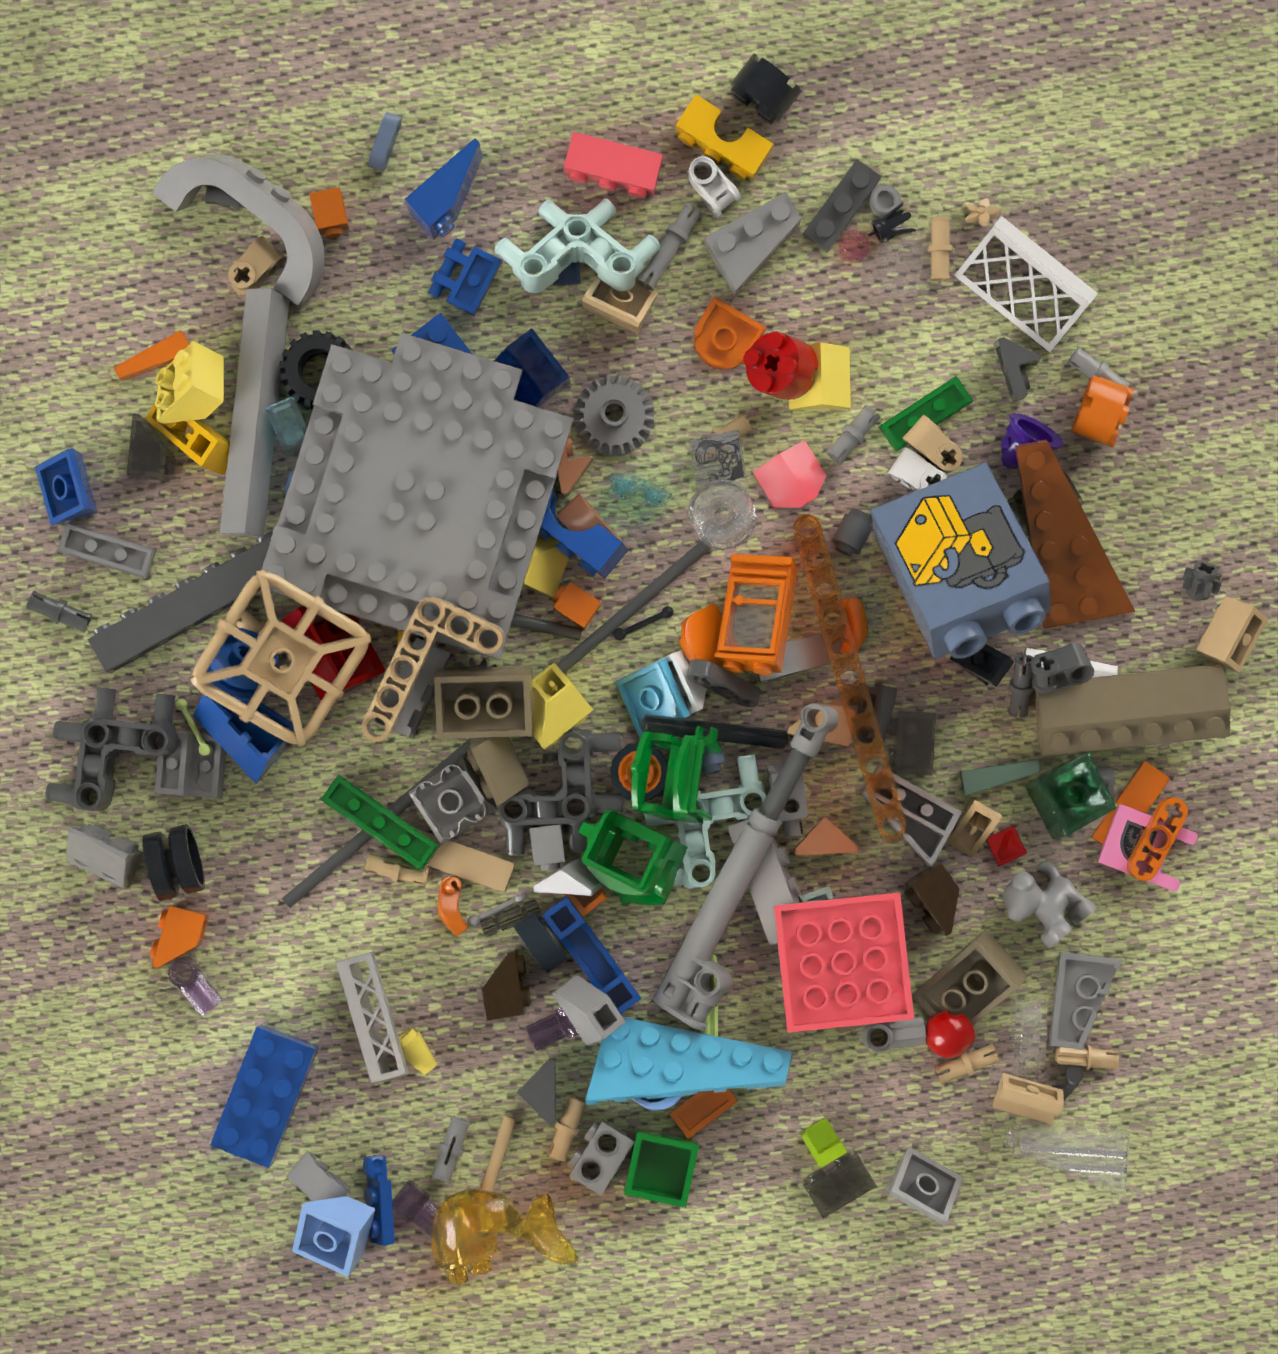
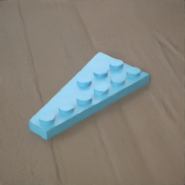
(673, 1062)

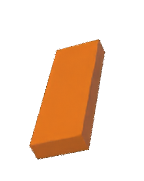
(1138, 794)

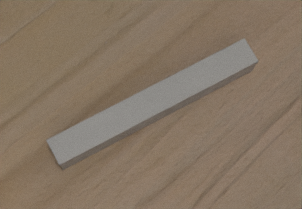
(251, 429)

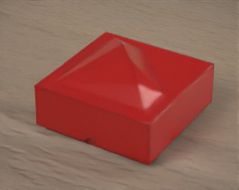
(1006, 845)

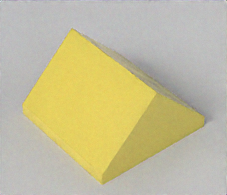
(831, 381)

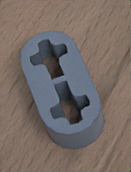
(385, 141)

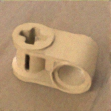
(258, 263)
(930, 441)

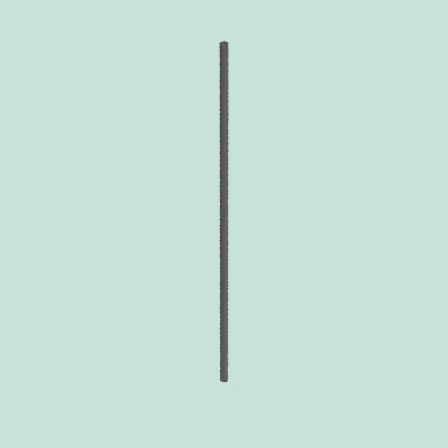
(564, 665)

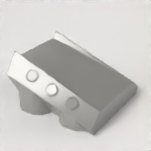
(452, 800)

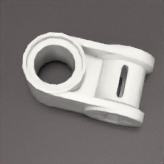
(713, 187)
(914, 470)

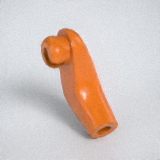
(857, 621)
(448, 905)

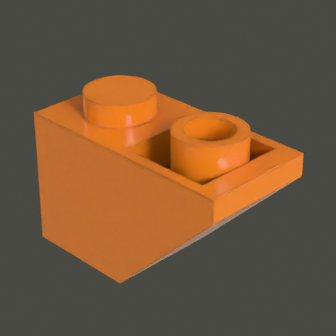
(181, 933)

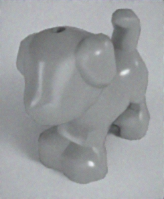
(1026, 899)

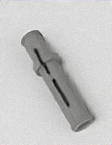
(676, 236)

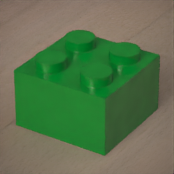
(661, 1168)

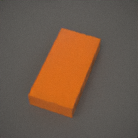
(701, 1110)

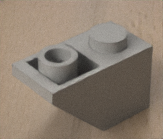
(588, 1009)

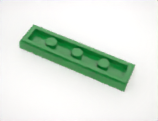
(380, 823)

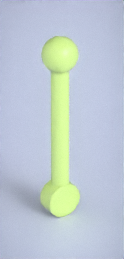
(204, 749)

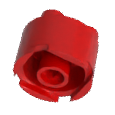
(780, 366)

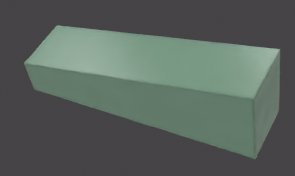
(985, 778)

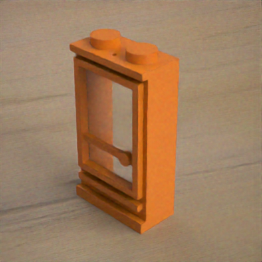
(756, 614)

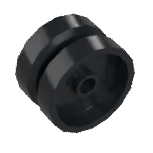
(173, 862)

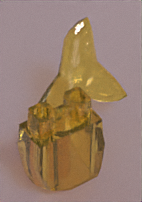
(469, 1225)

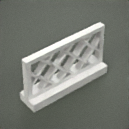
(1044, 264)

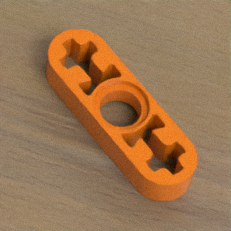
(1170, 836)

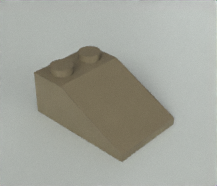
(972, 981)

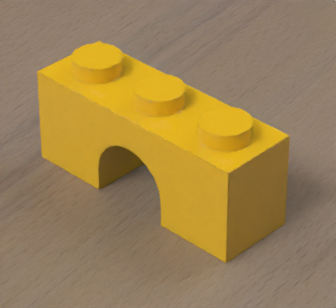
(742, 156)

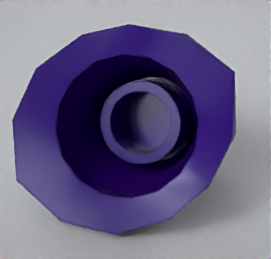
(1022, 431)

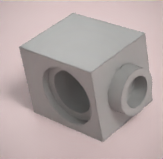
(547, 846)

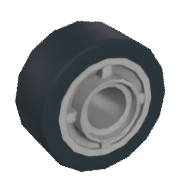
(540, 942)

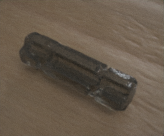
(509, 917)

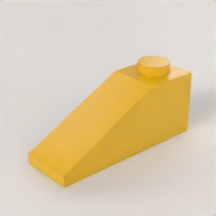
(197, 440)

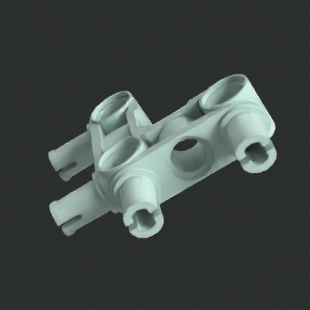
(562, 248)
(721, 806)

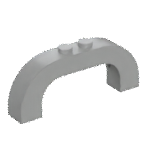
(266, 201)

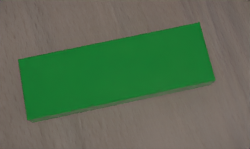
(936, 405)

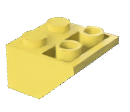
(190, 385)
(555, 706)

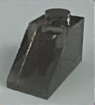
(148, 454)

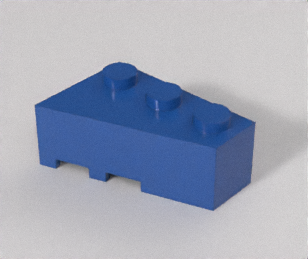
(245, 742)

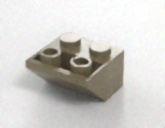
(499, 765)

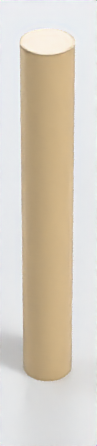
(498, 1153)

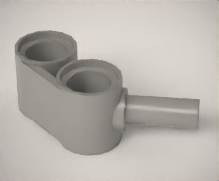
(313, 1180)

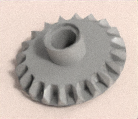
(610, 436)

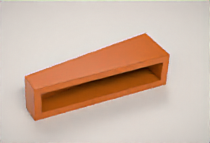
(153, 357)

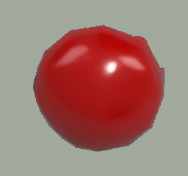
(949, 1034)

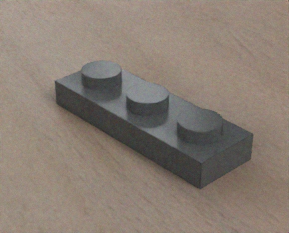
(842, 205)

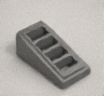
(883, 702)

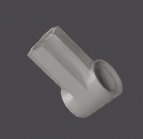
(897, 1034)

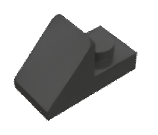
(1011, 359)

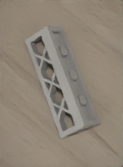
(365, 1019)

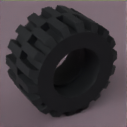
(297, 357)

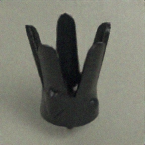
(885, 228)

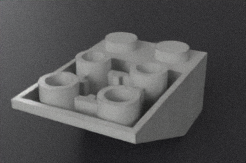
(102, 855)

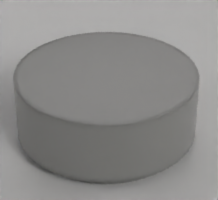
(883, 200)

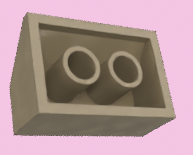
(483, 702)

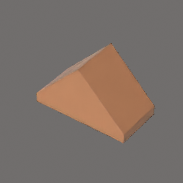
(825, 839)

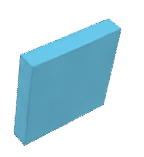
(652, 693)

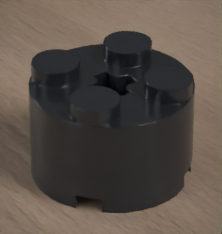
(765, 88)

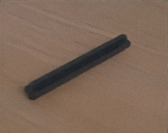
(726, 732)

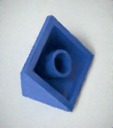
(66, 487)

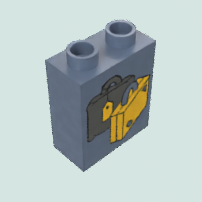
(962, 562)

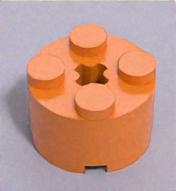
(1102, 410)

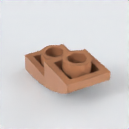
(581, 516)

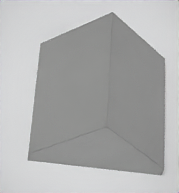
(924, 1185)

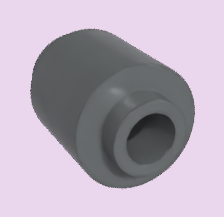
(852, 532)

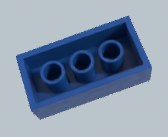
(264, 1096)

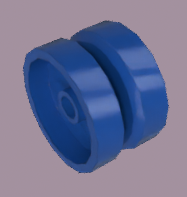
(232, 654)

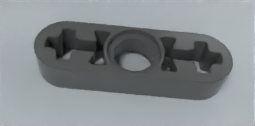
(723, 683)

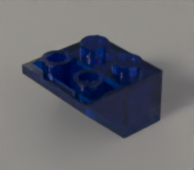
(541, 372)

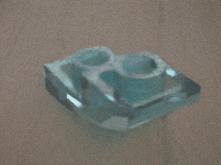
(629, 485)

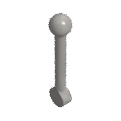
(475, 920)

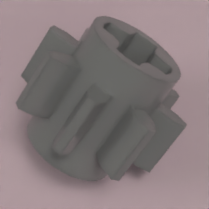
(1201, 581)

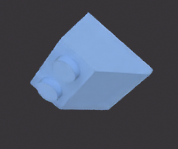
(334, 1232)

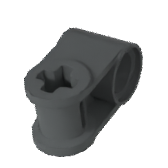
(1063, 667)

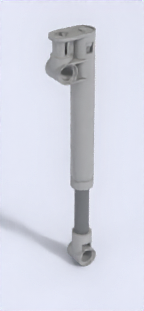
(687, 985)

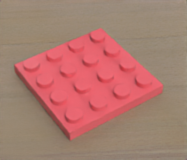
(843, 962)

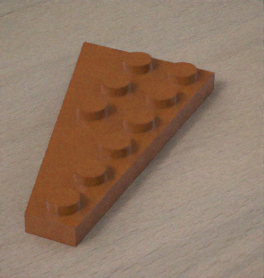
(1065, 543)

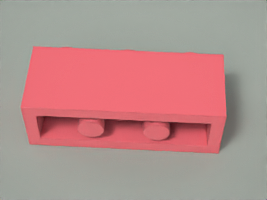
(612, 165)

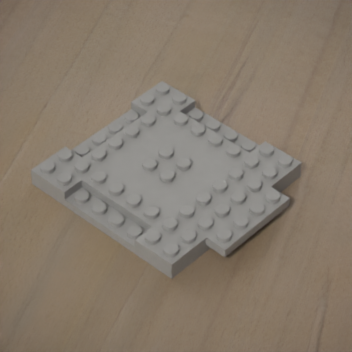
(418, 488)

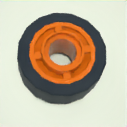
(622, 777)

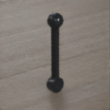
(620, 633)

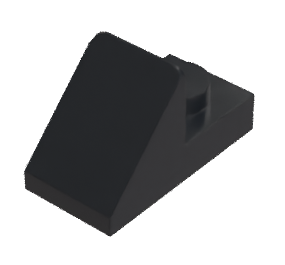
(986, 665)

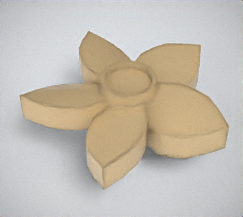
(983, 212)

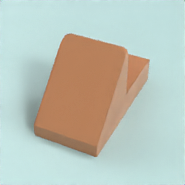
(571, 471)

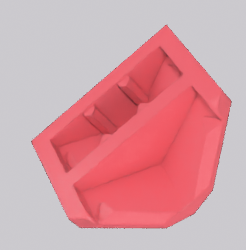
(791, 477)

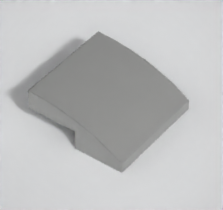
(188, 771)

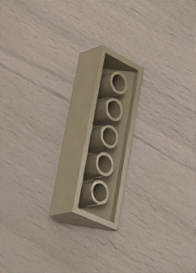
(1134, 710)

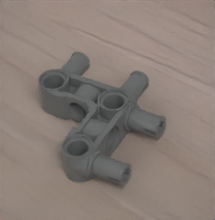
(97, 758)
(552, 806)

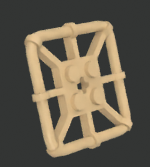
(273, 639)

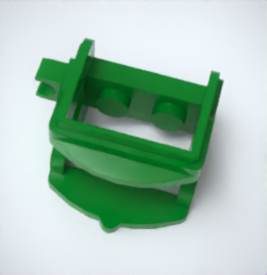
(681, 777)
(605, 841)

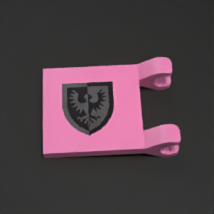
(1125, 833)

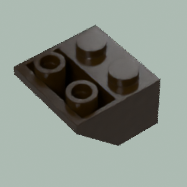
(936, 895)
(504, 990)

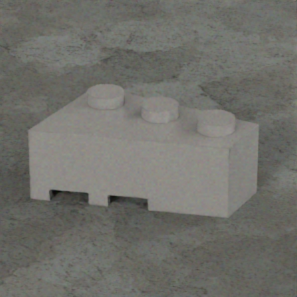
(751, 240)
(421, 693)
(926, 817)

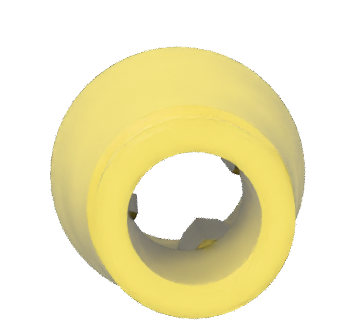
(416, 1051)

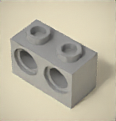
(606, 1159)

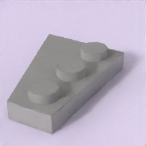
(1078, 994)

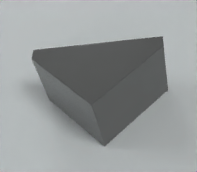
(541, 1091)

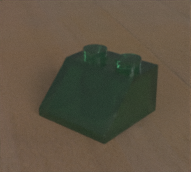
(1070, 796)

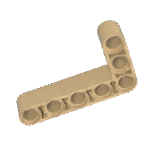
(418, 657)

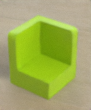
(823, 1142)

